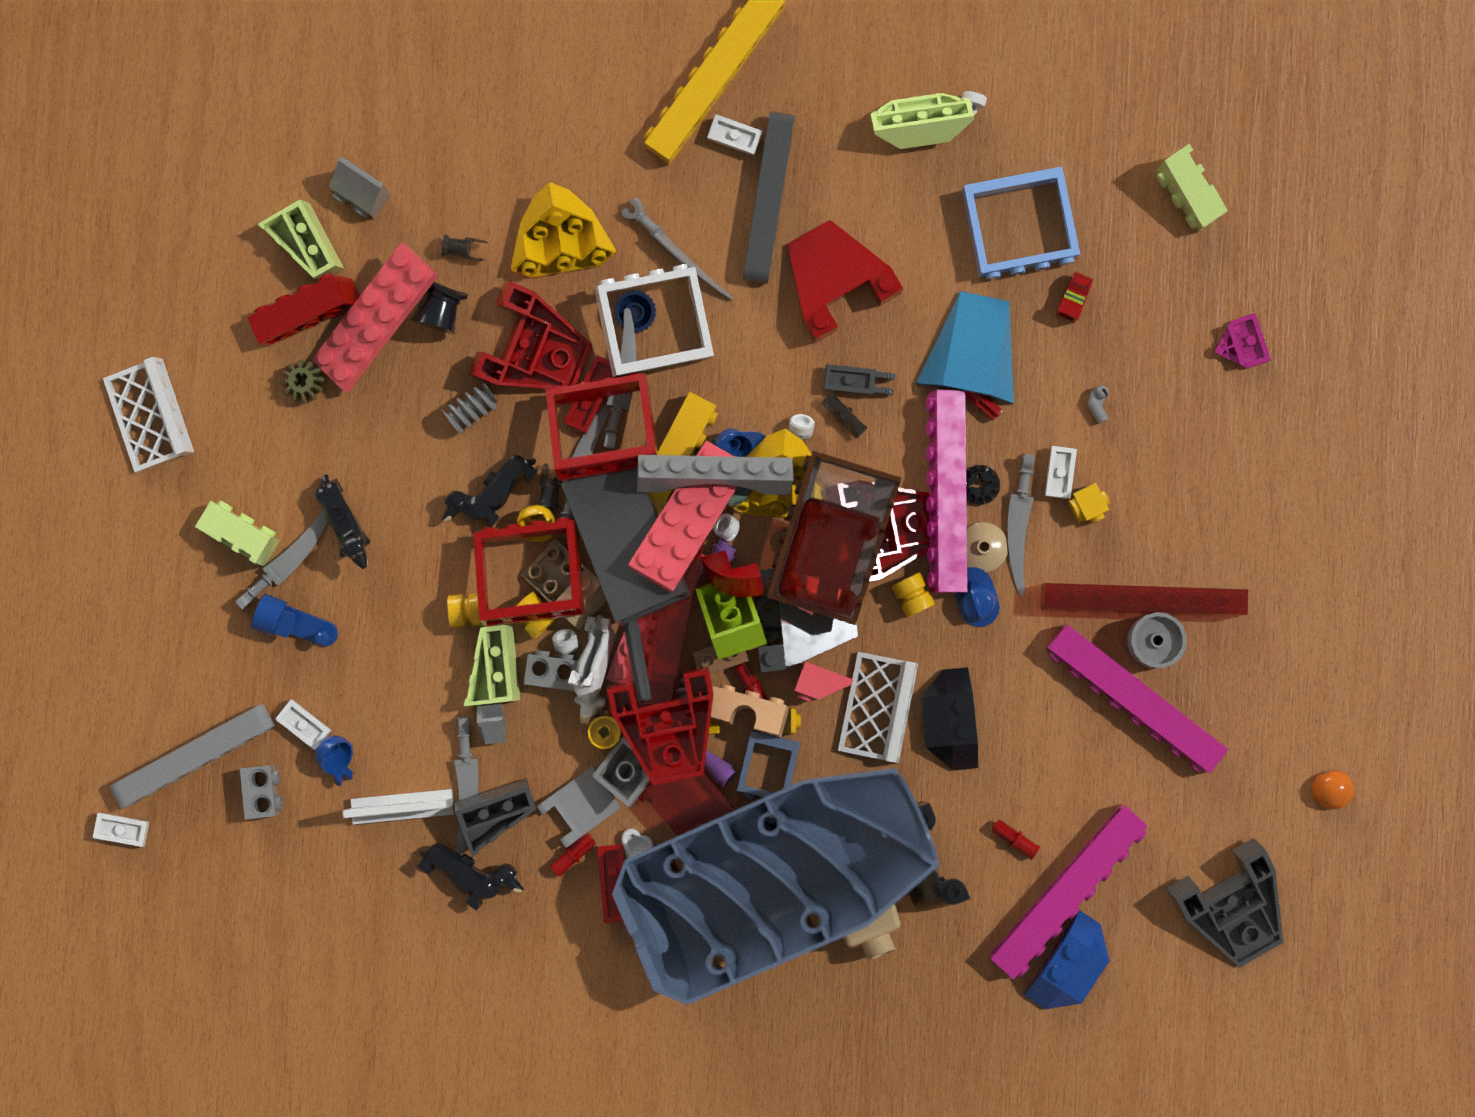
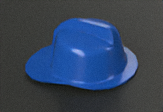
(738, 442)
(980, 602)

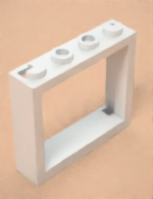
(632, 281)

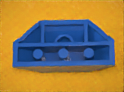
(1071, 965)

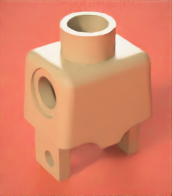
(876, 937)

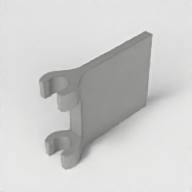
(582, 805)

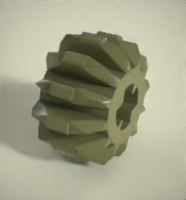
(311, 382)

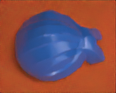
(334, 757)

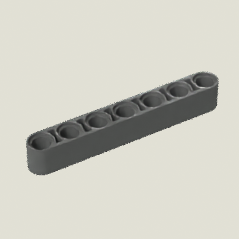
(768, 197)

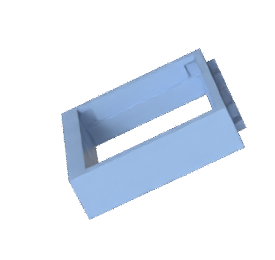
(1012, 183)

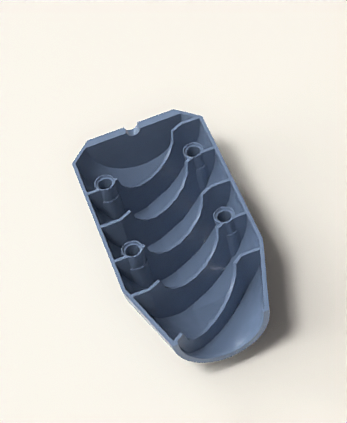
(749, 890)

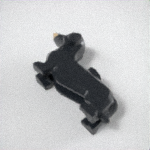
(493, 495)
(343, 521)
(466, 876)

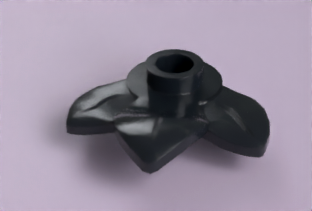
(769, 620)

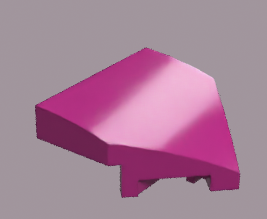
(1244, 342)

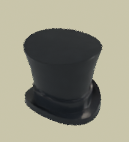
(439, 308)

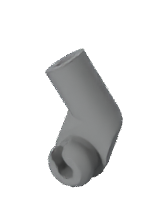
(1096, 402)

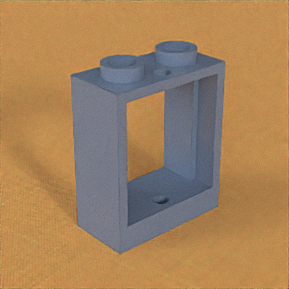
(756, 737)

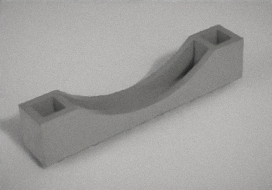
(669, 472)

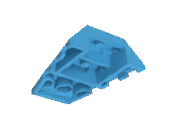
(973, 349)

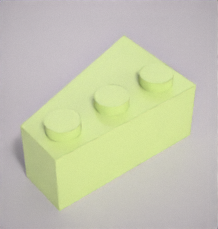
(495, 668)

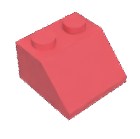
(819, 682)

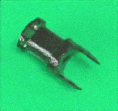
(459, 247)
(549, 489)

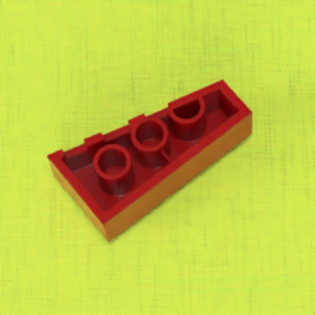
(303, 308)

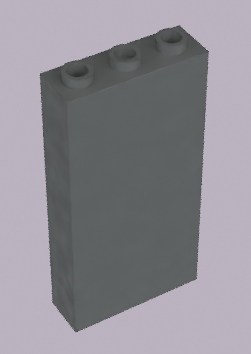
(613, 526)

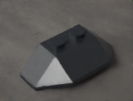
(951, 719)

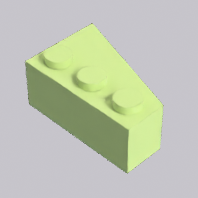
(1190, 189)
(304, 238)
(238, 532)

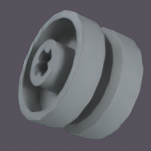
(1169, 633)

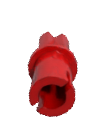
(985, 404)
(748, 680)
(1015, 839)
(573, 854)

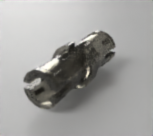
(844, 415)

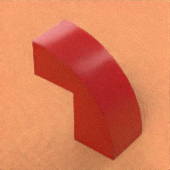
(739, 582)

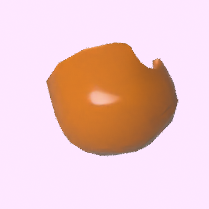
(1333, 789)

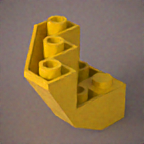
(559, 235)
(776, 445)

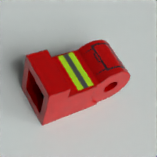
(1074, 297)

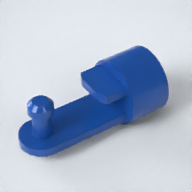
(276, 617)

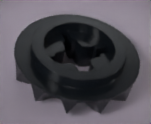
(990, 491)

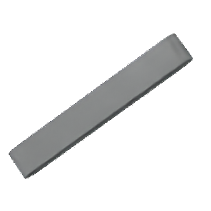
(191, 756)

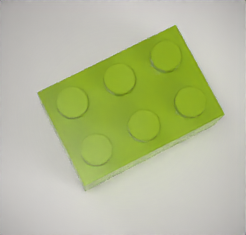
(730, 621)

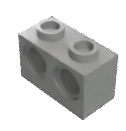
(550, 678)
(253, 792)

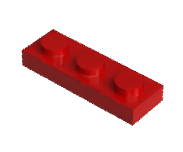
(583, 412)
(610, 865)

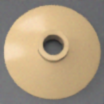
(997, 545)

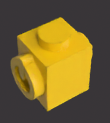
(1089, 504)

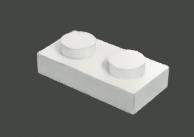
(734, 135)
(1060, 472)
(303, 724)
(121, 829)

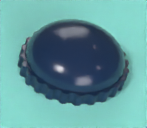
(641, 309)

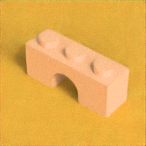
(769, 714)

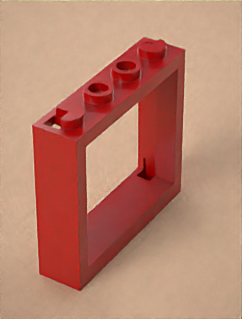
(607, 461)
(537, 611)

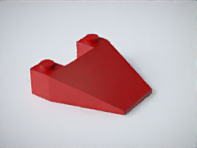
(830, 266)
(540, 349)
(905, 533)
(668, 734)

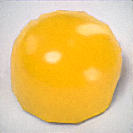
(532, 514)

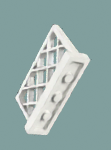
(167, 406)
(899, 713)
(401, 806)

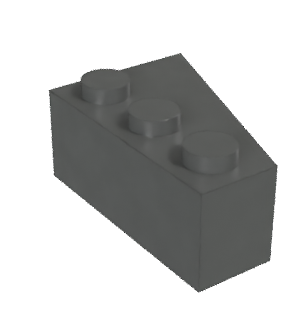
(493, 812)

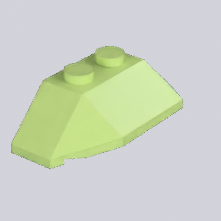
(922, 120)

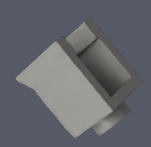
(491, 723)

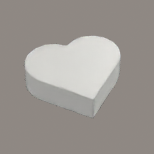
(635, 843)

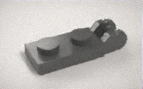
(855, 380)

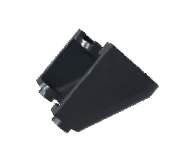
(933, 890)

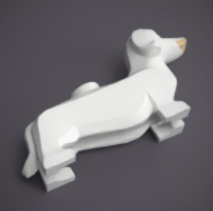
(592, 668)

